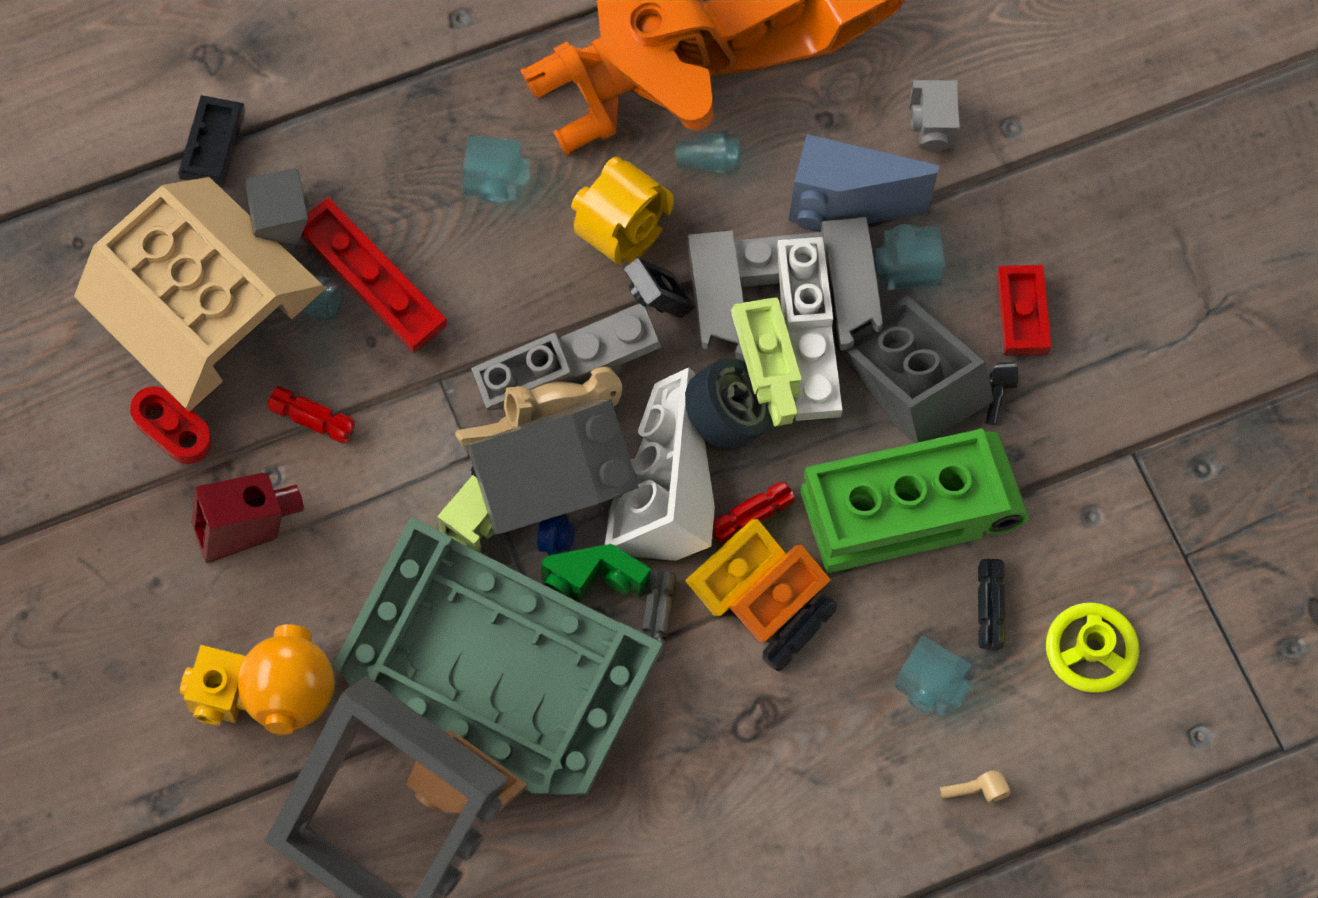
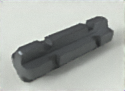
(659, 606)

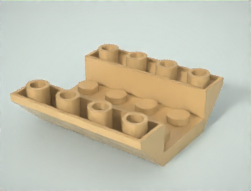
(189, 284)

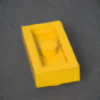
(735, 567)

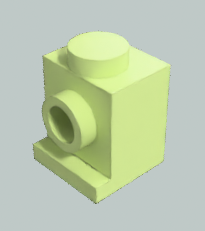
(466, 516)

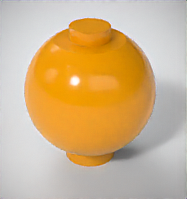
(286, 680)

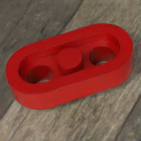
(172, 426)

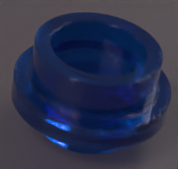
(555, 535)

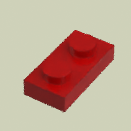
(1023, 310)

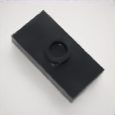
(212, 140)

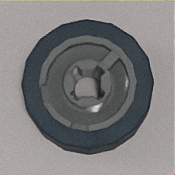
(725, 405)

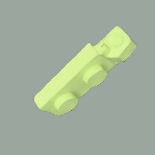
(769, 356)

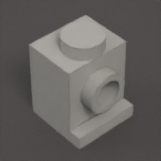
(935, 113)

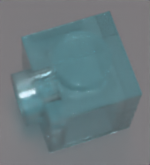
(494, 168)
(911, 257)
(933, 678)

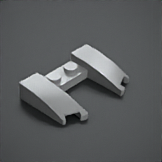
(725, 265)

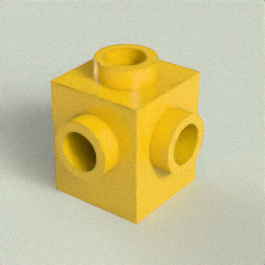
(212, 686)

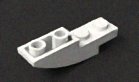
(809, 324)

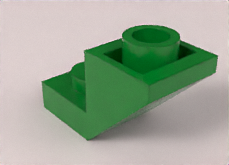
(577, 571)

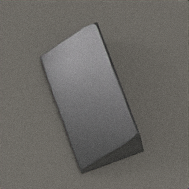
(277, 206)

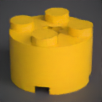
(621, 211)

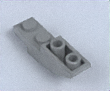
(570, 357)

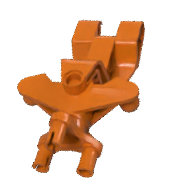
(675, 46)

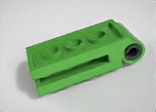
(911, 499)

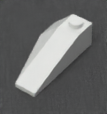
(674, 501)

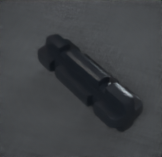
(991, 604)
(799, 631)

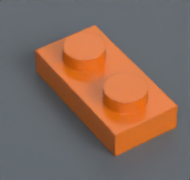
(780, 593)

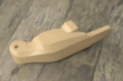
(526, 405)

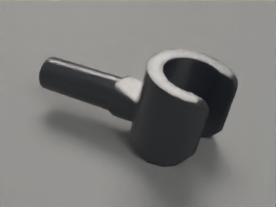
(1002, 376)

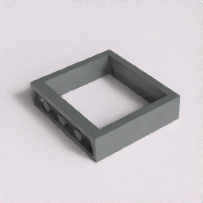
(422, 741)

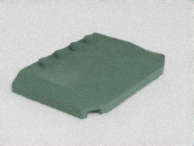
(499, 660)

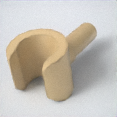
(990, 783)

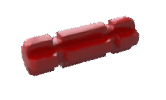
(311, 414)
(757, 507)

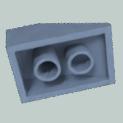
(857, 182)

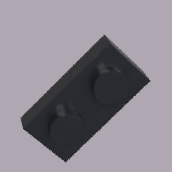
(657, 288)

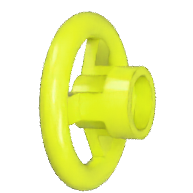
(1093, 630)

